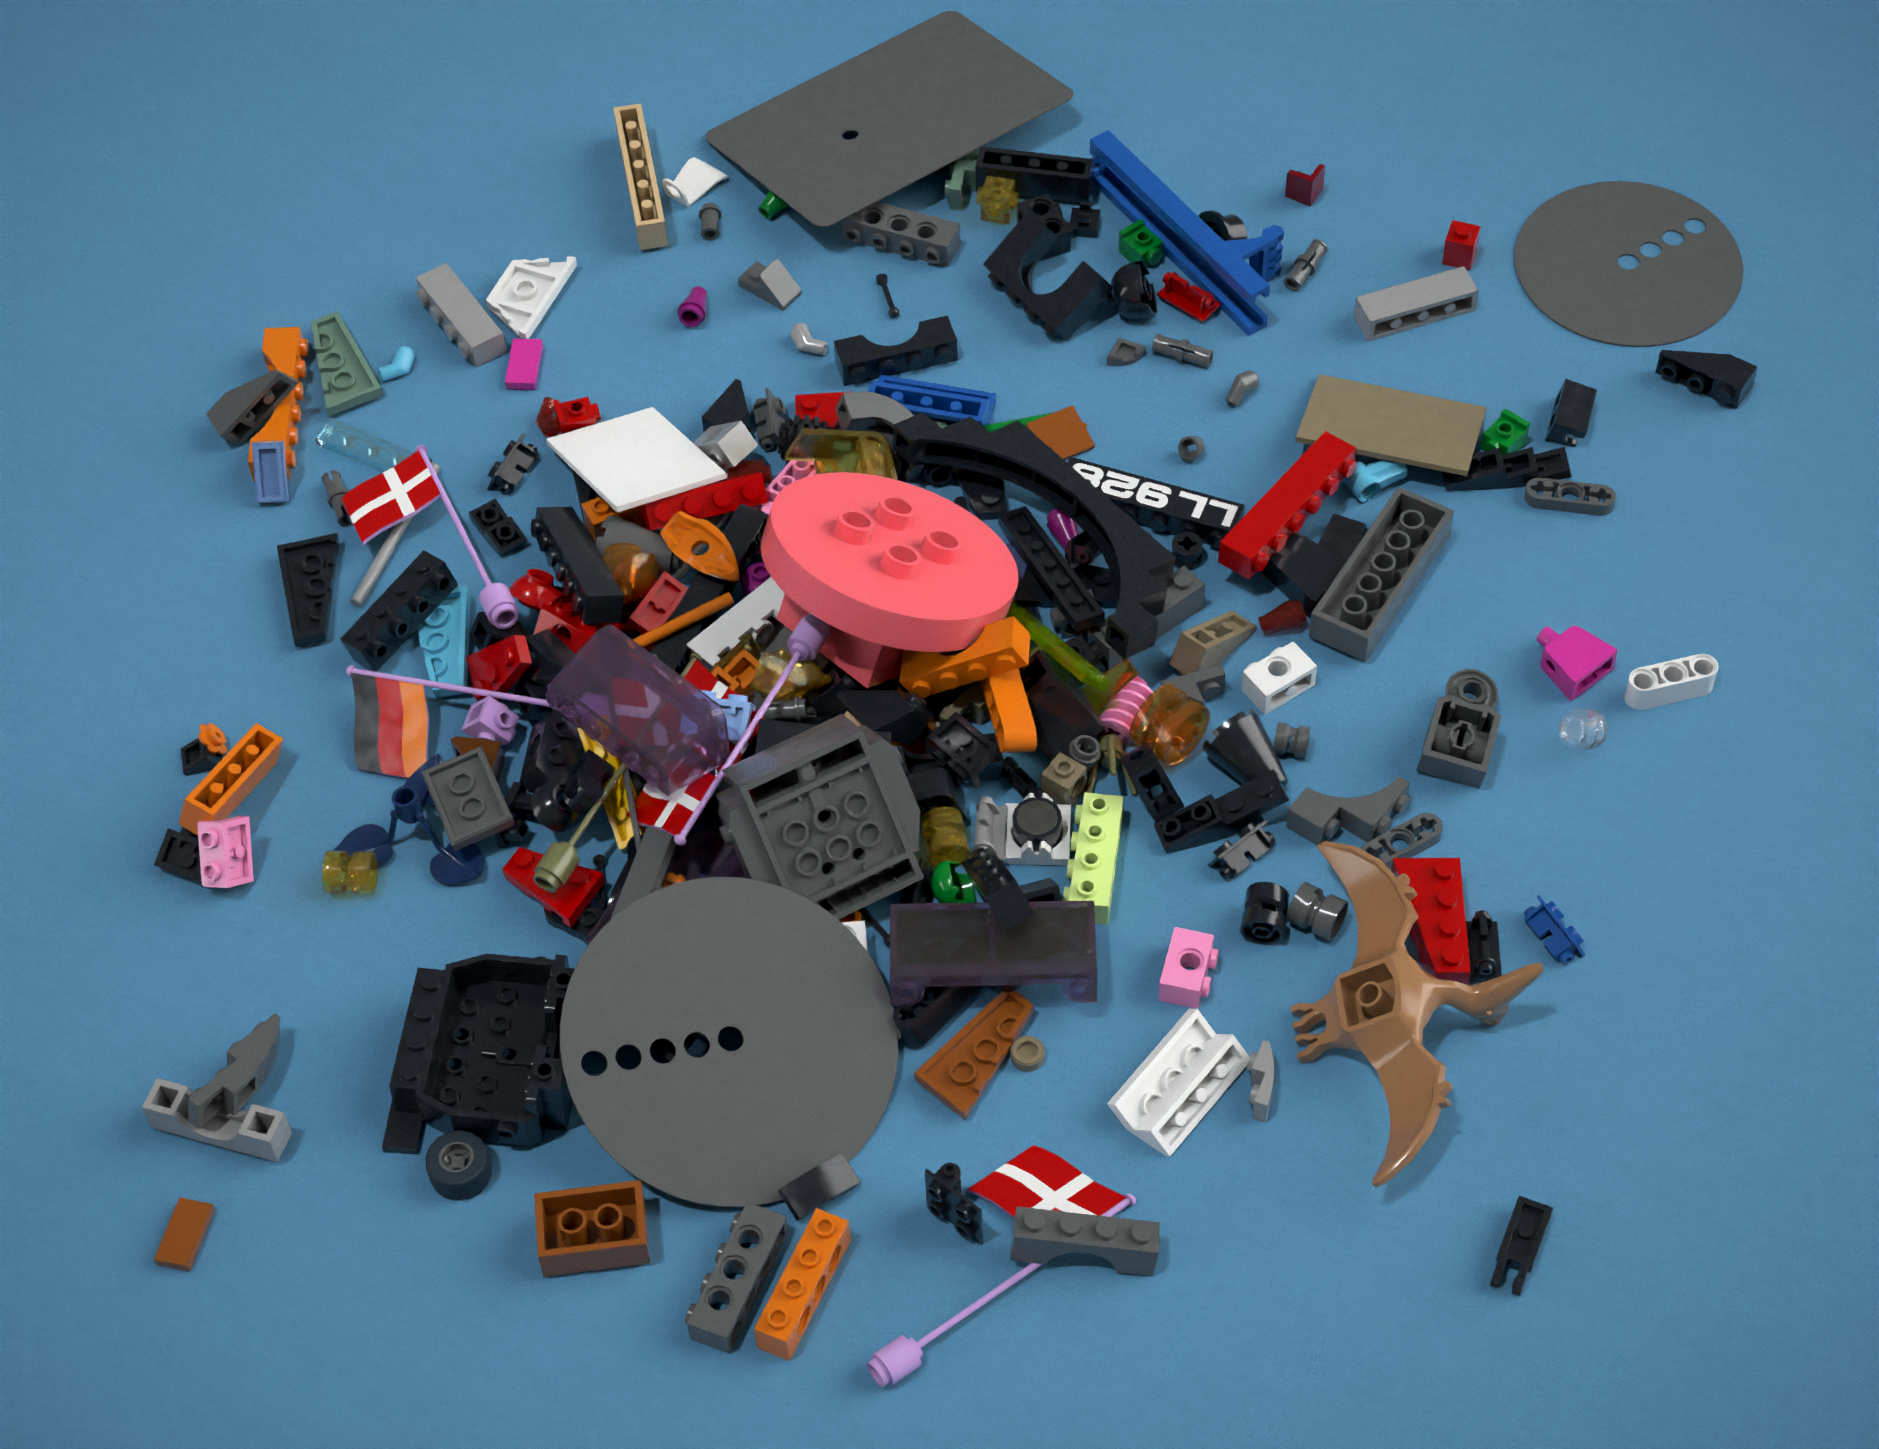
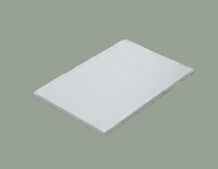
(636, 459)

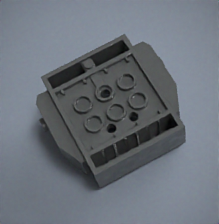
(868, 804)

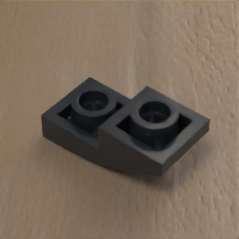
(496, 527)
(819, 1186)

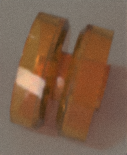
(1170, 724)

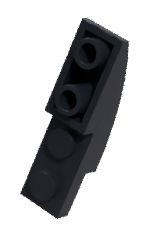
(1220, 818)

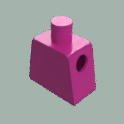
(1575, 659)

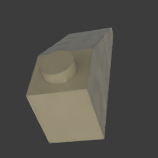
(1210, 642)

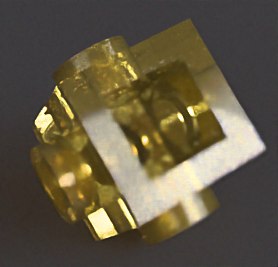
(997, 199)

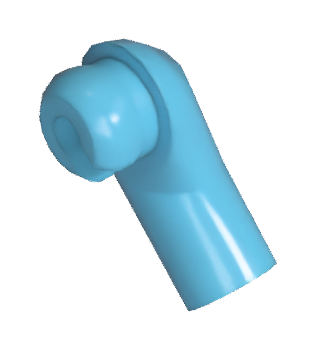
(400, 366)

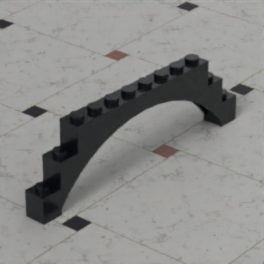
(1017, 455)

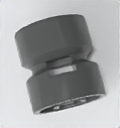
(1315, 910)

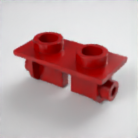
(1188, 298)

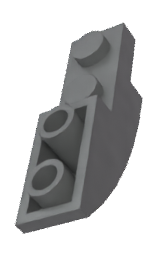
(246, 1071)

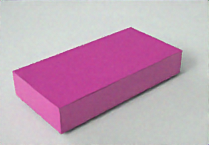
(524, 364)

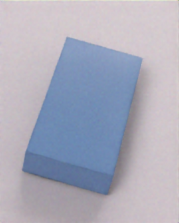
(270, 472)

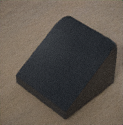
(197, 758)

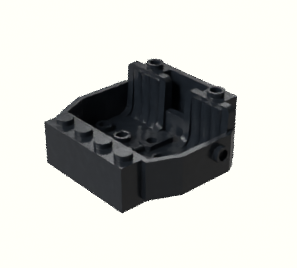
(505, 1010)

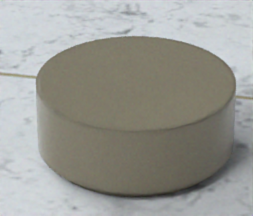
(1027, 1053)

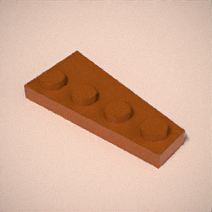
(972, 1056)

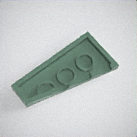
(342, 367)

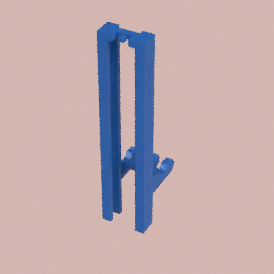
(1186, 238)

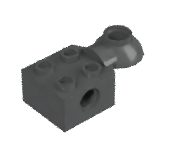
(1462, 730)

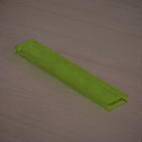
(1059, 649)

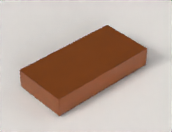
(184, 1234)

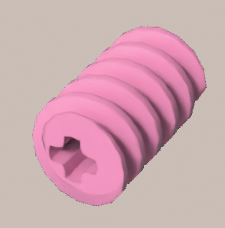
(1123, 707)

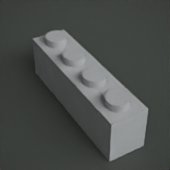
(1416, 303)
(460, 315)

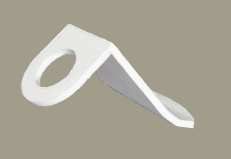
(692, 182)

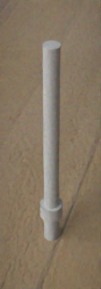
(382, 558)

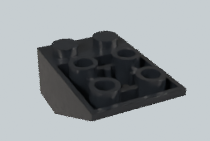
(1057, 705)

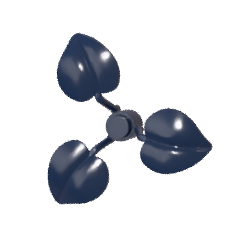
(448, 866)

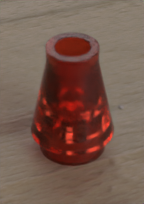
(1285, 617)

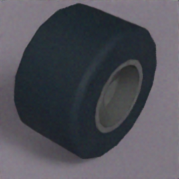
(458, 1165)

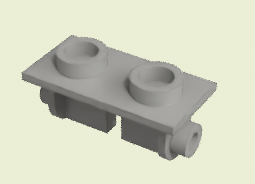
(991, 826)

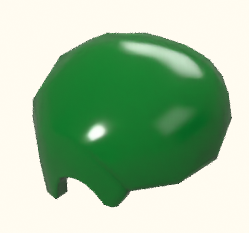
(951, 886)

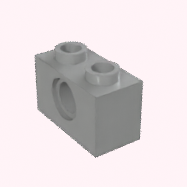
(726, 443)

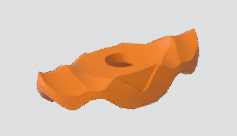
(685, 533)

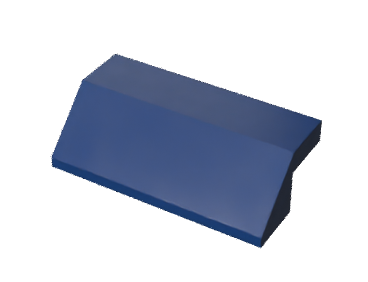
(937, 399)

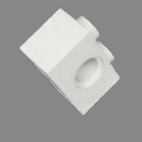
(1278, 677)

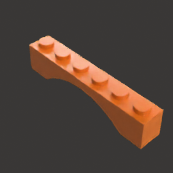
(284, 351)

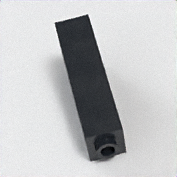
(1303, 570)

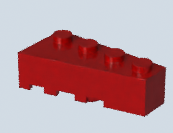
(1441, 923)

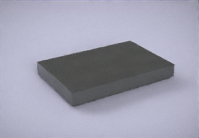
(468, 798)

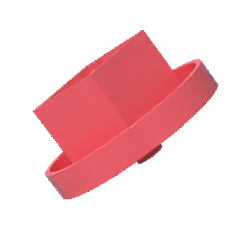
(884, 569)

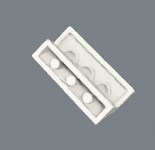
(1178, 1083)

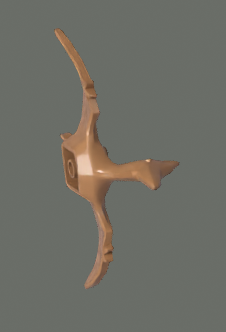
(1389, 1000)

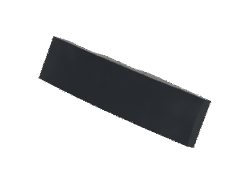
(1510, 470)

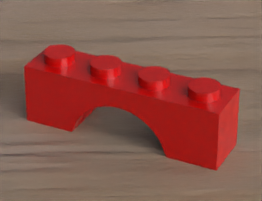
(706, 500)

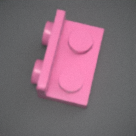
(225, 852)

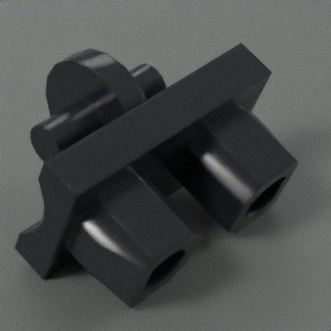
(520, 806)

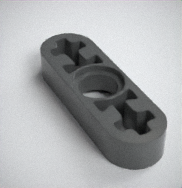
(1580, 489)
(1406, 831)

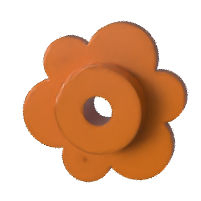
(213, 738)

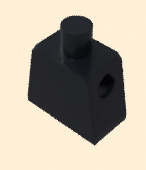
(1147, 773)

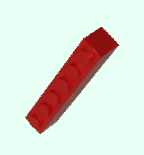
(1287, 505)

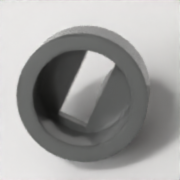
(1188, 441)

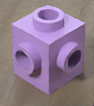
(490, 721)

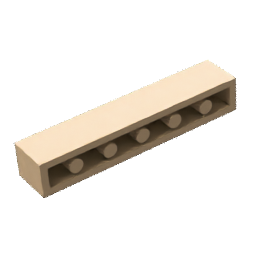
(640, 177)

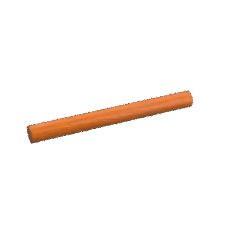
(684, 620)

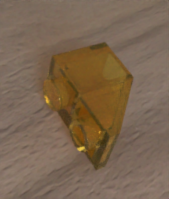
(801, 680)

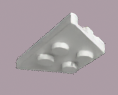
(528, 292)

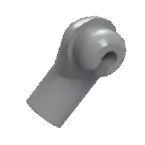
(804, 341)

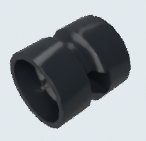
(1264, 913)

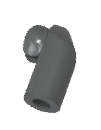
(1242, 384)

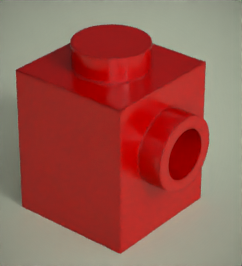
(1461, 245)

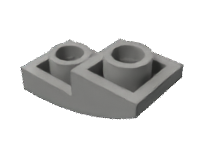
(1262, 1075)

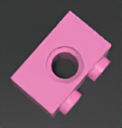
(1185, 950)

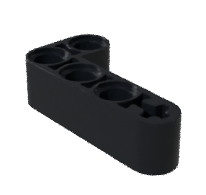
(937, 789)
(939, 1004)

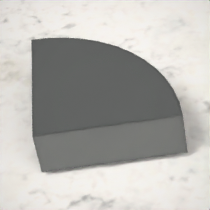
(1125, 353)

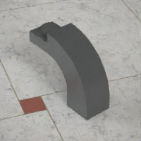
(878, 414)

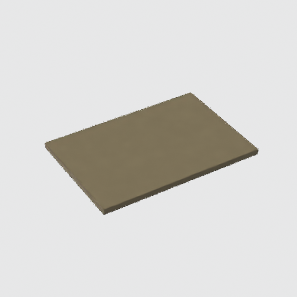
(1394, 424)

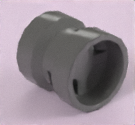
(1299, 740)

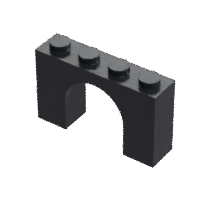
(1014, 264)

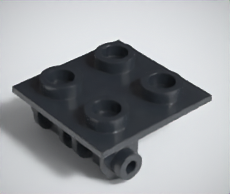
(947, 1202)

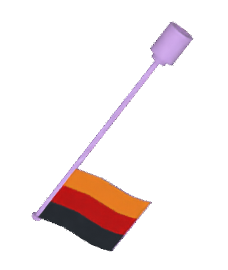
(395, 720)

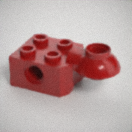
(556, 614)

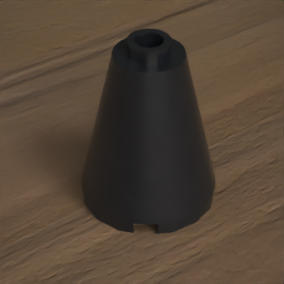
(1244, 748)

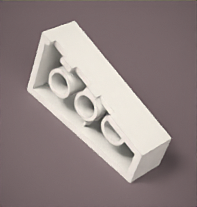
(752, 615)

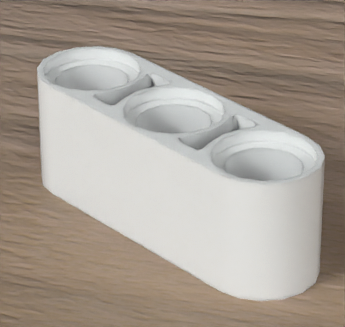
(1671, 681)

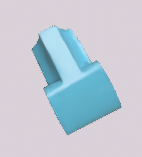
(1370, 478)

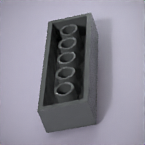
(1381, 574)

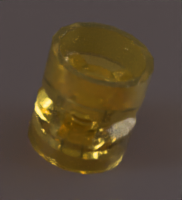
(944, 836)
(349, 872)

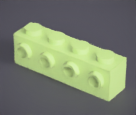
(1095, 853)

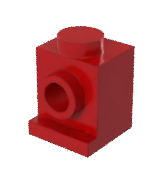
(576, 414)

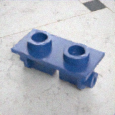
(1547, 919)

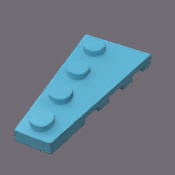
(446, 641)

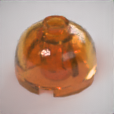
(631, 569)

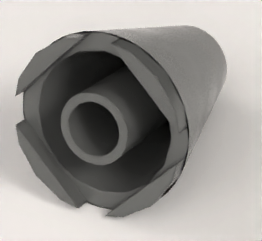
(623, 531)

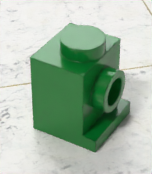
(1140, 243)
(1506, 432)

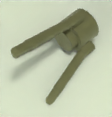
(1111, 753)

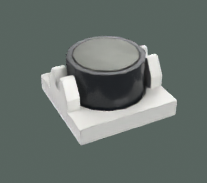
(1037, 829)

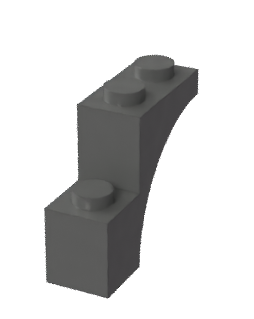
(1321, 815)

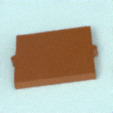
(1063, 432)

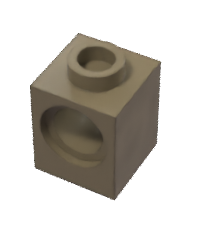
(1064, 780)

